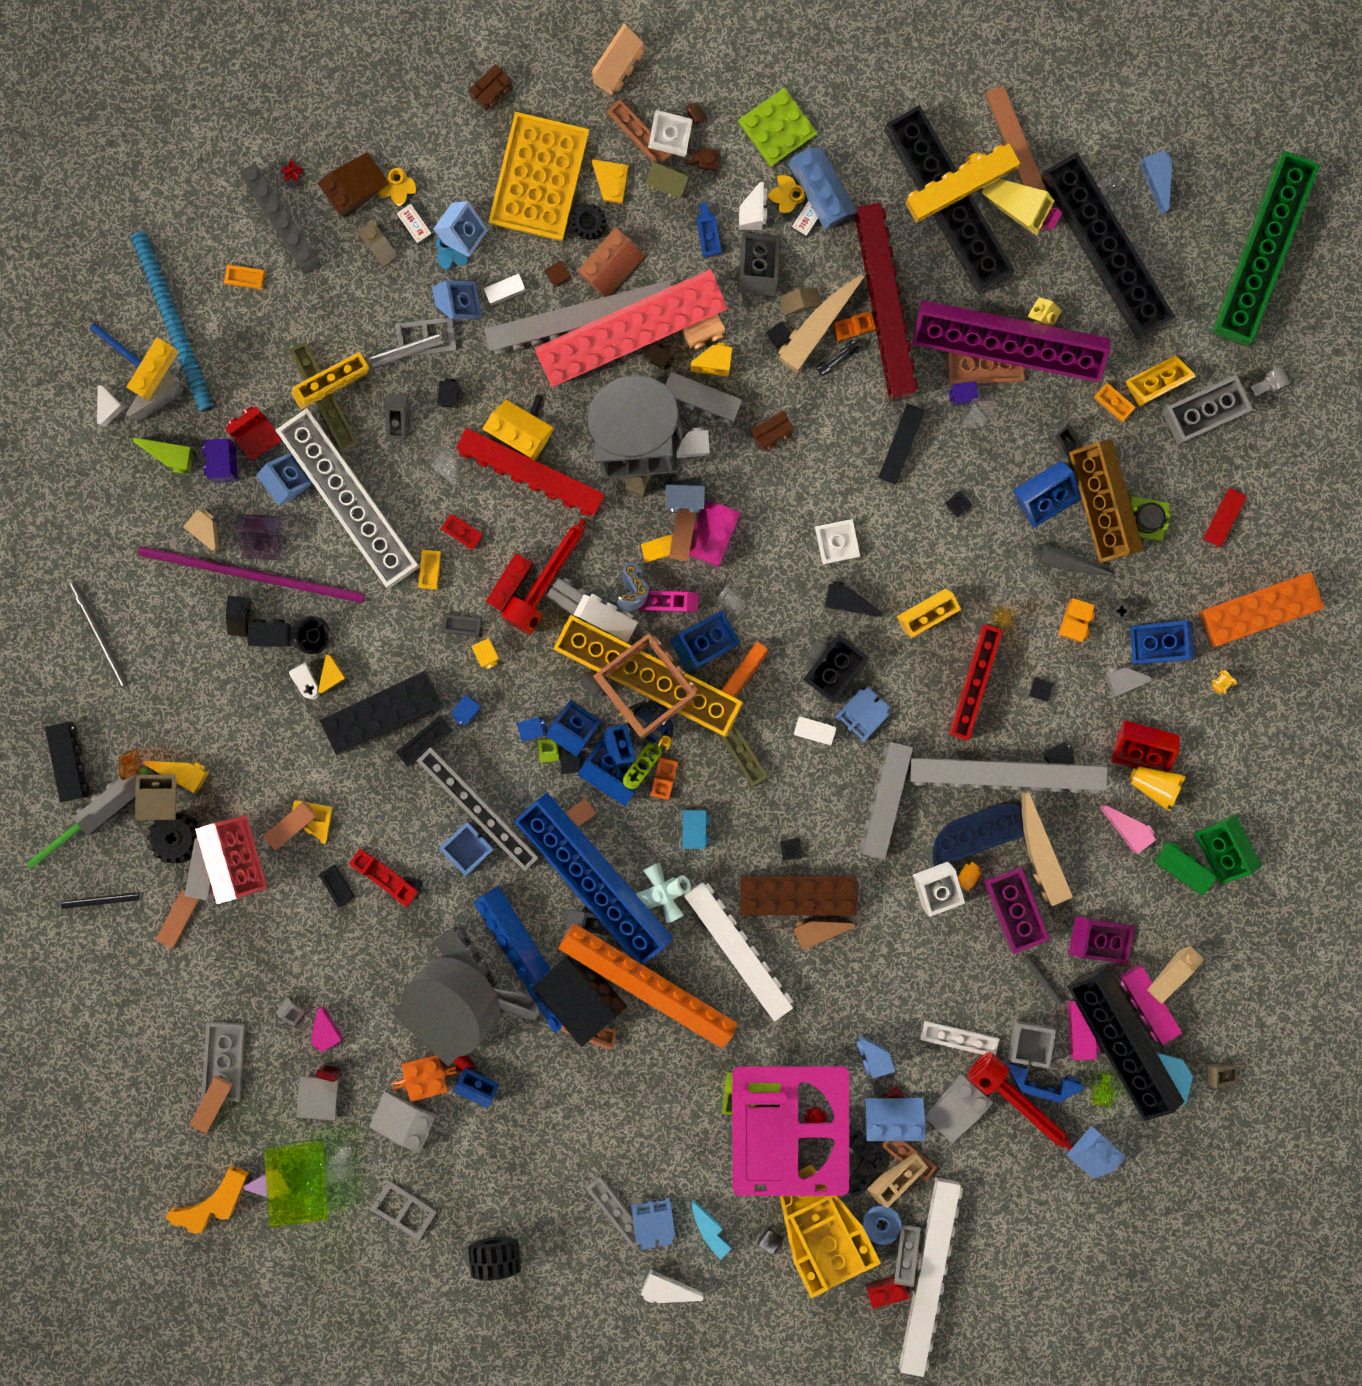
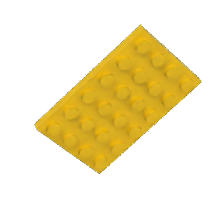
(538, 176)

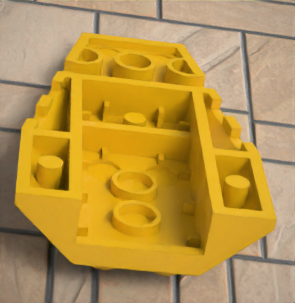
(825, 1239)

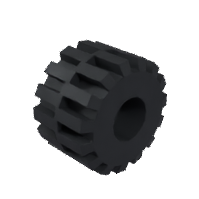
(165, 848)
(494, 1258)

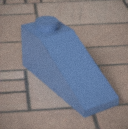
(1158, 174)

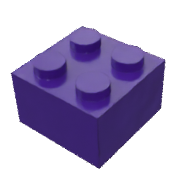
(220, 460)

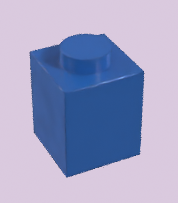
(465, 710)
(531, 728)

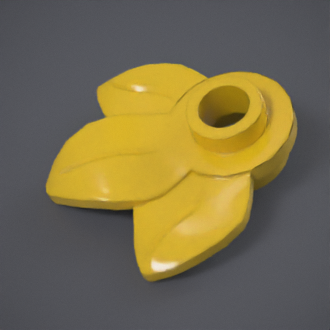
(398, 189)
(784, 194)

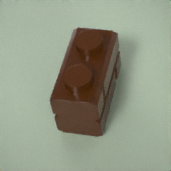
(490, 88)
(772, 430)

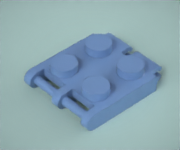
(864, 713)
(653, 1224)

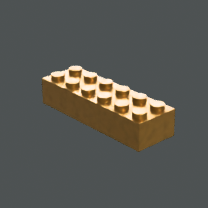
(1106, 501)

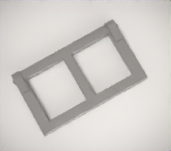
(399, 326)
(374, 1208)

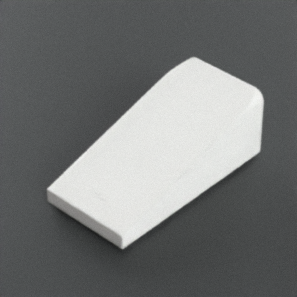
(815, 730)

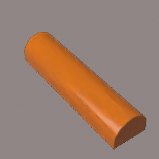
(745, 670)

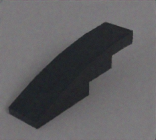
(901, 443)

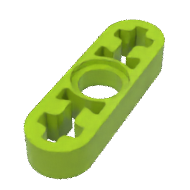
(642, 773)

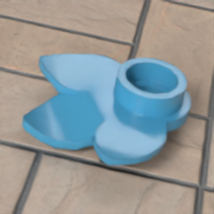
(448, 255)

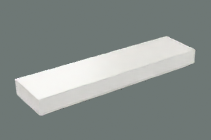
(959, 1038)

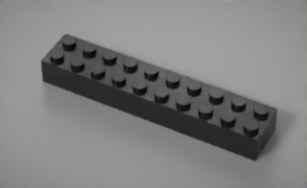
(961, 221)
(1107, 246)

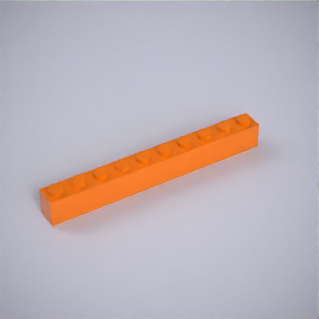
(648, 985)

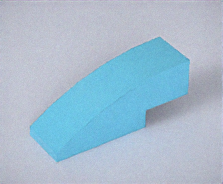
(710, 1230)

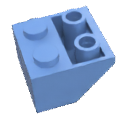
(877, 1057)

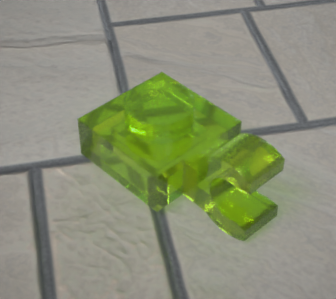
(1103, 1093)

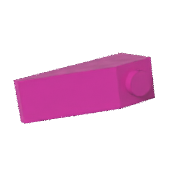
(671, 602)
(1082, 1041)

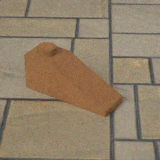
(816, 931)

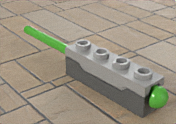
(97, 813)

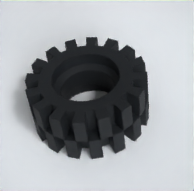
(580, 214)

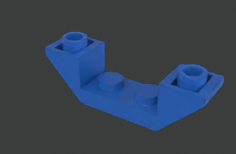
(1067, 1086)

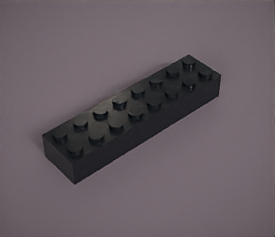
(1125, 1044)

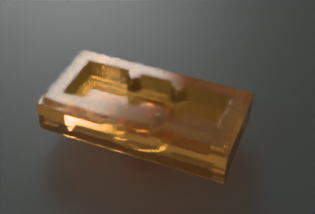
(129, 764)

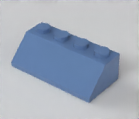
(822, 187)

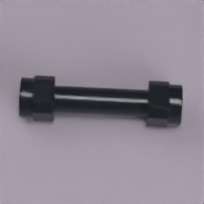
(850, 348)

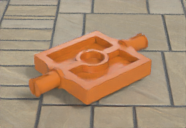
(424, 1078)

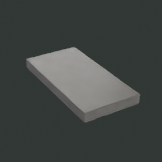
(224, 1056)

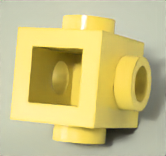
(1044, 312)

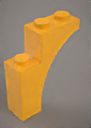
(220, 1203)

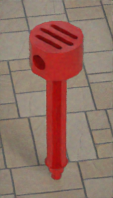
(523, 614)
(989, 1075)

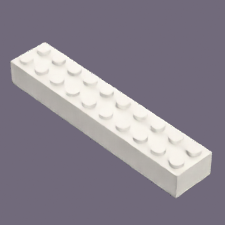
(347, 498)

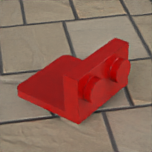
(253, 433)

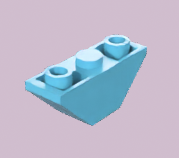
(1179, 1074)

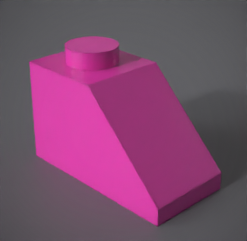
(325, 1031)

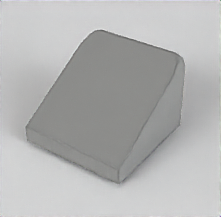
(290, 1012)

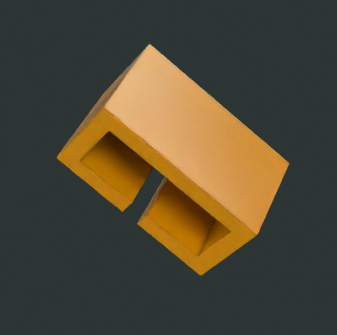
(1076, 620)

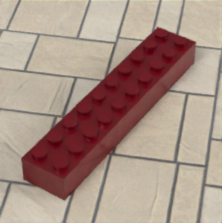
(885, 302)

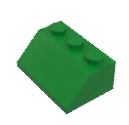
(1228, 849)

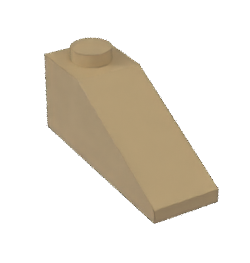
(1175, 973)
(896, 1180)

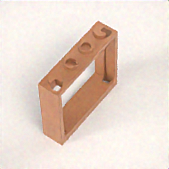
(666, 658)

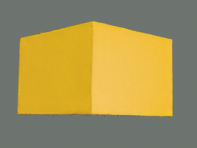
(331, 675)

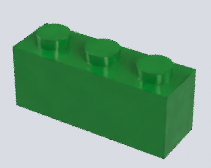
(1185, 868)

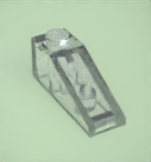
(731, 600)

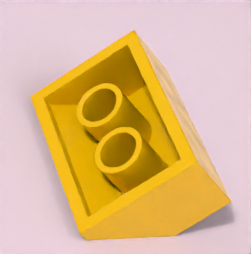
(518, 429)

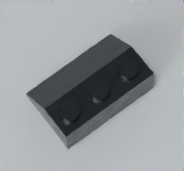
(836, 669)

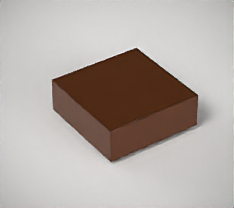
(557, 274)

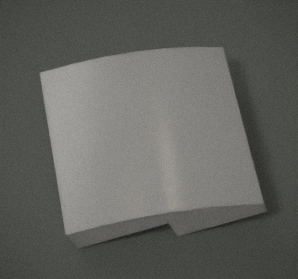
(317, 1098)

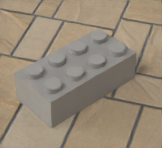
(1207, 409)

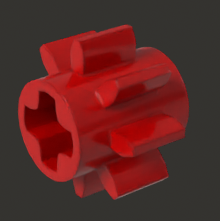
(815, 1115)

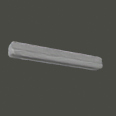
(406, 350)

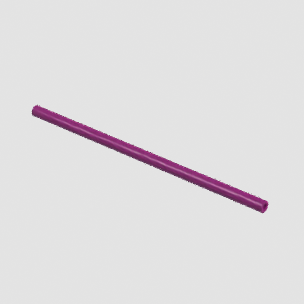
(251, 574)

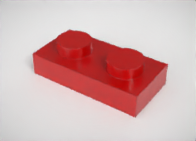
(461, 532)

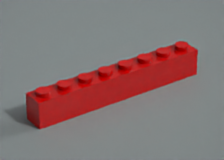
(530, 472)

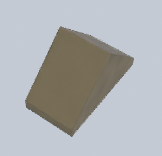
(800, 300)
(1221, 1075)

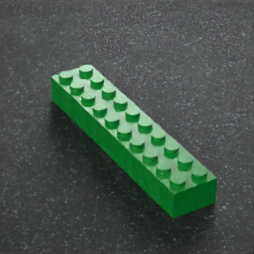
(1265, 248)

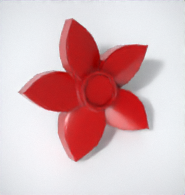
(292, 172)

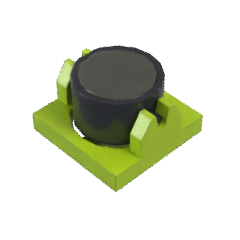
(1150, 517)

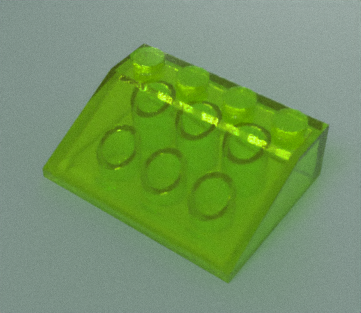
(295, 1183)

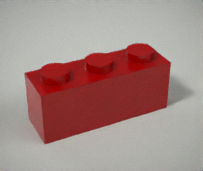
(509, 582)

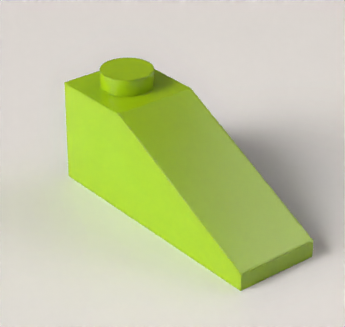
(173, 456)

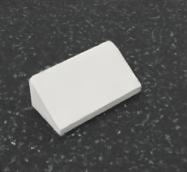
(504, 290)

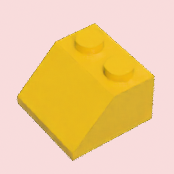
(713, 360)

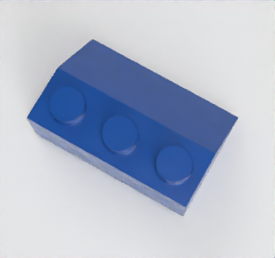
(1048, 493)
(606, 775)

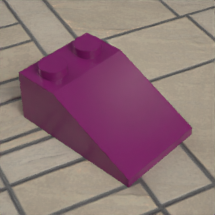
(1101, 940)

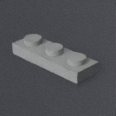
(907, 1255)

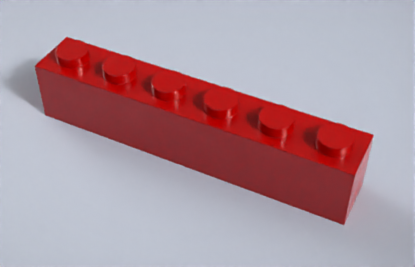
(975, 682)

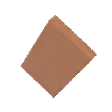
(983, 371)

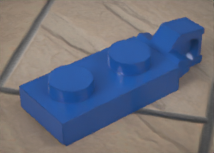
(708, 232)

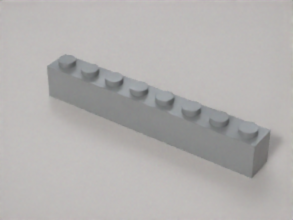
(478, 808)

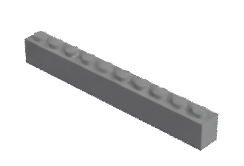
(559, 322)
(1009, 773)

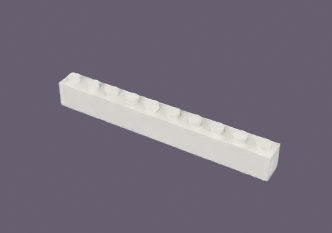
(930, 1276)

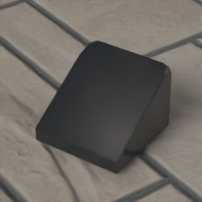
(769, 1240)

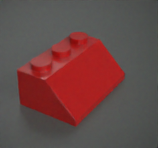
(1145, 747)

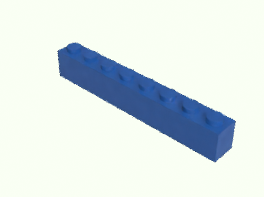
(516, 944)

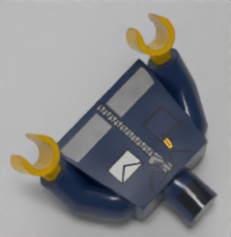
(646, 714)

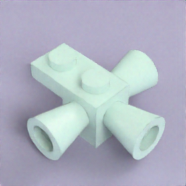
(664, 892)

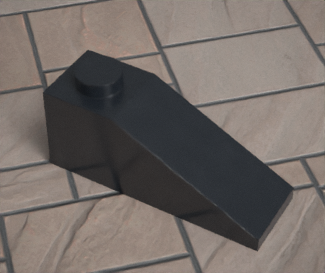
(845, 599)

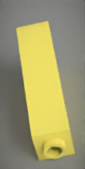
(1020, 202)

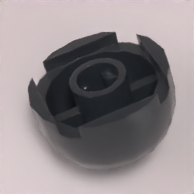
(310, 635)

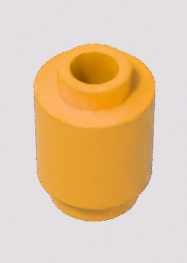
(969, 876)

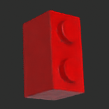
(886, 1292)

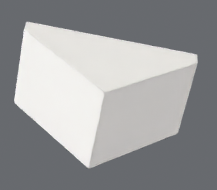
(107, 406)

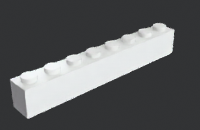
(738, 951)

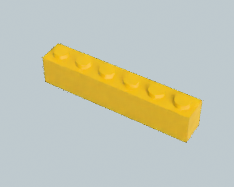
(962, 183)

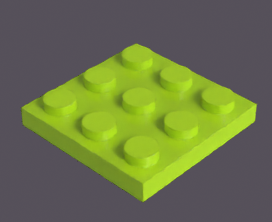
(777, 127)

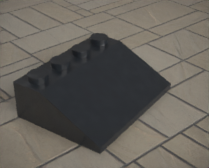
(579, 998)

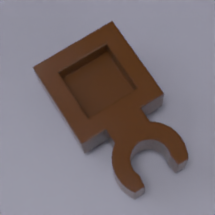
(706, 158)

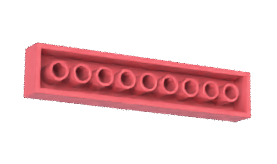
(631, 328)

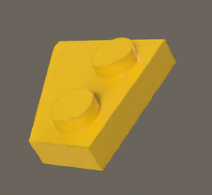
(611, 180)
(321, 823)

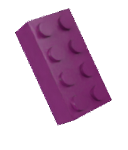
(1016, 910)

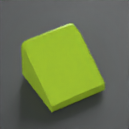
(548, 750)

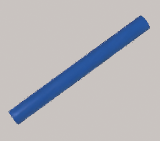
(115, 344)

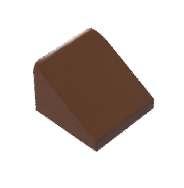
(696, 113)

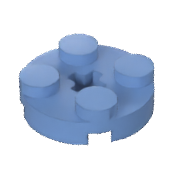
(892, 1228)

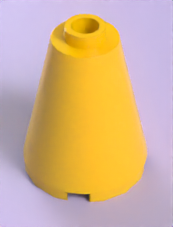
(1158, 785)

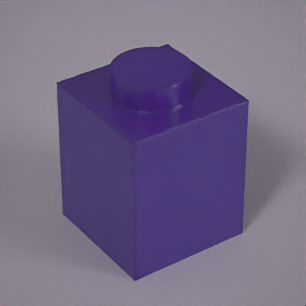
(963, 393)

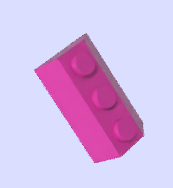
(713, 532)

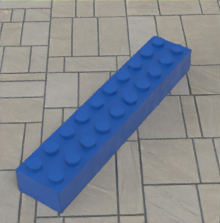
(593, 879)

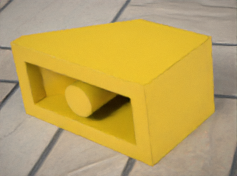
(657, 548)

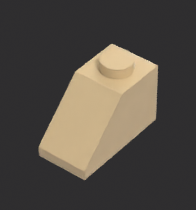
(204, 529)

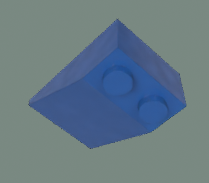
(704, 641)
(1162, 642)

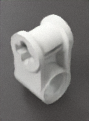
(303, 679)

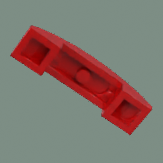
(384, 877)

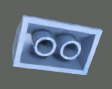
(894, 1119)

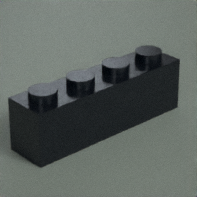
(66, 761)

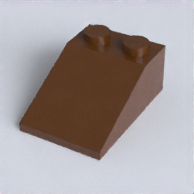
(353, 184)

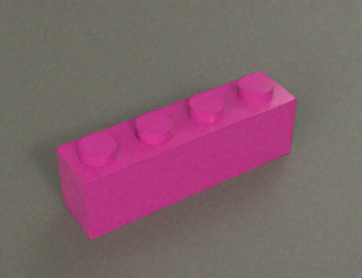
(1152, 1012)

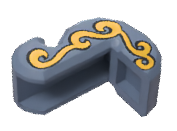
(637, 588)

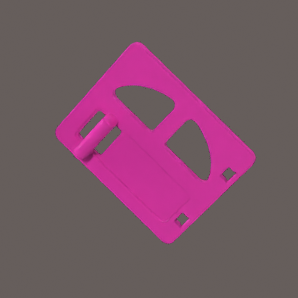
(769, 1136)

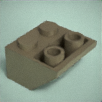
(155, 797)

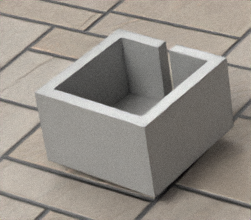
(1033, 1043)

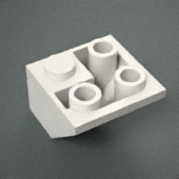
(751, 211)

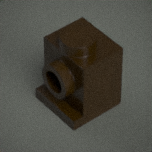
(659, 356)

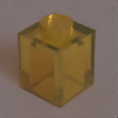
(1002, 618)

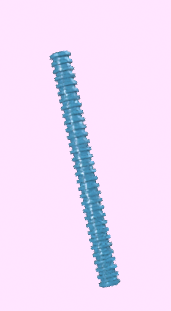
(172, 320)

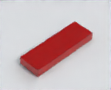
(1224, 517)

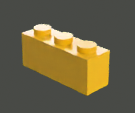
(152, 369)
(928, 613)

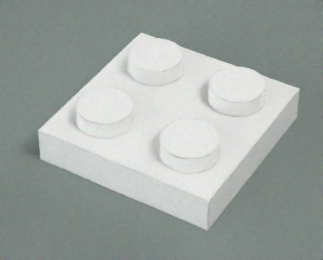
(670, 133)
(837, 541)

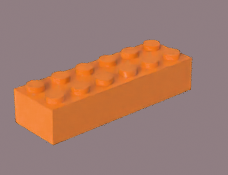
(1261, 610)

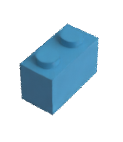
(694, 829)

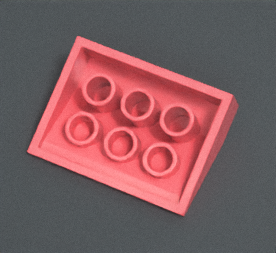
(231, 859)

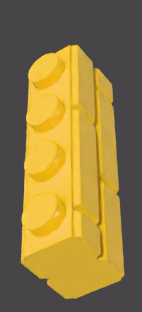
(330, 380)

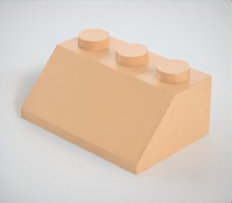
(618, 60)

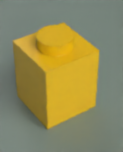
(486, 653)

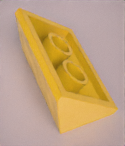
(1159, 380)

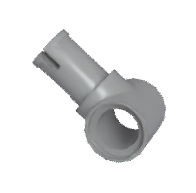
(1273, 381)

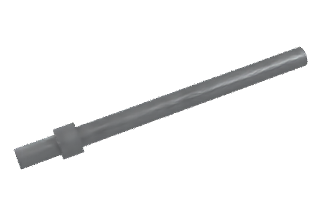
(81, 601)

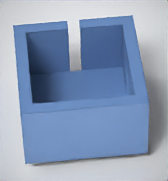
(466, 848)

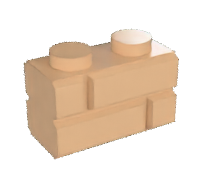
(704, 331)

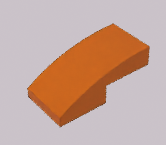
(853, 326)
(664, 778)

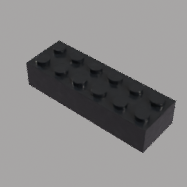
(381, 713)

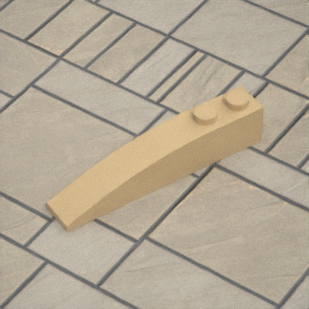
(814, 328)
(1043, 859)

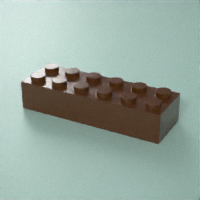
(798, 895)

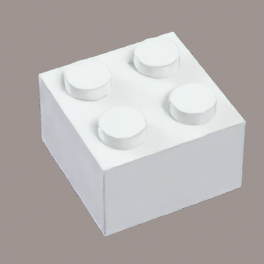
(938, 889)

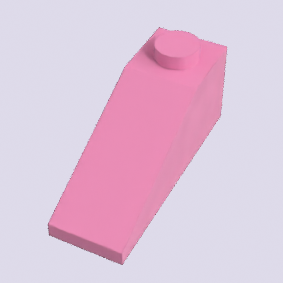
(1132, 831)

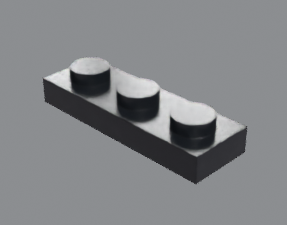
(423, 741)

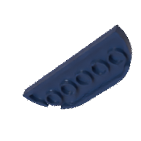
(978, 832)

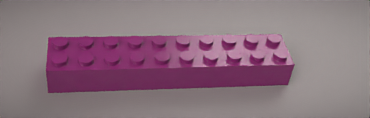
(1004, 339)

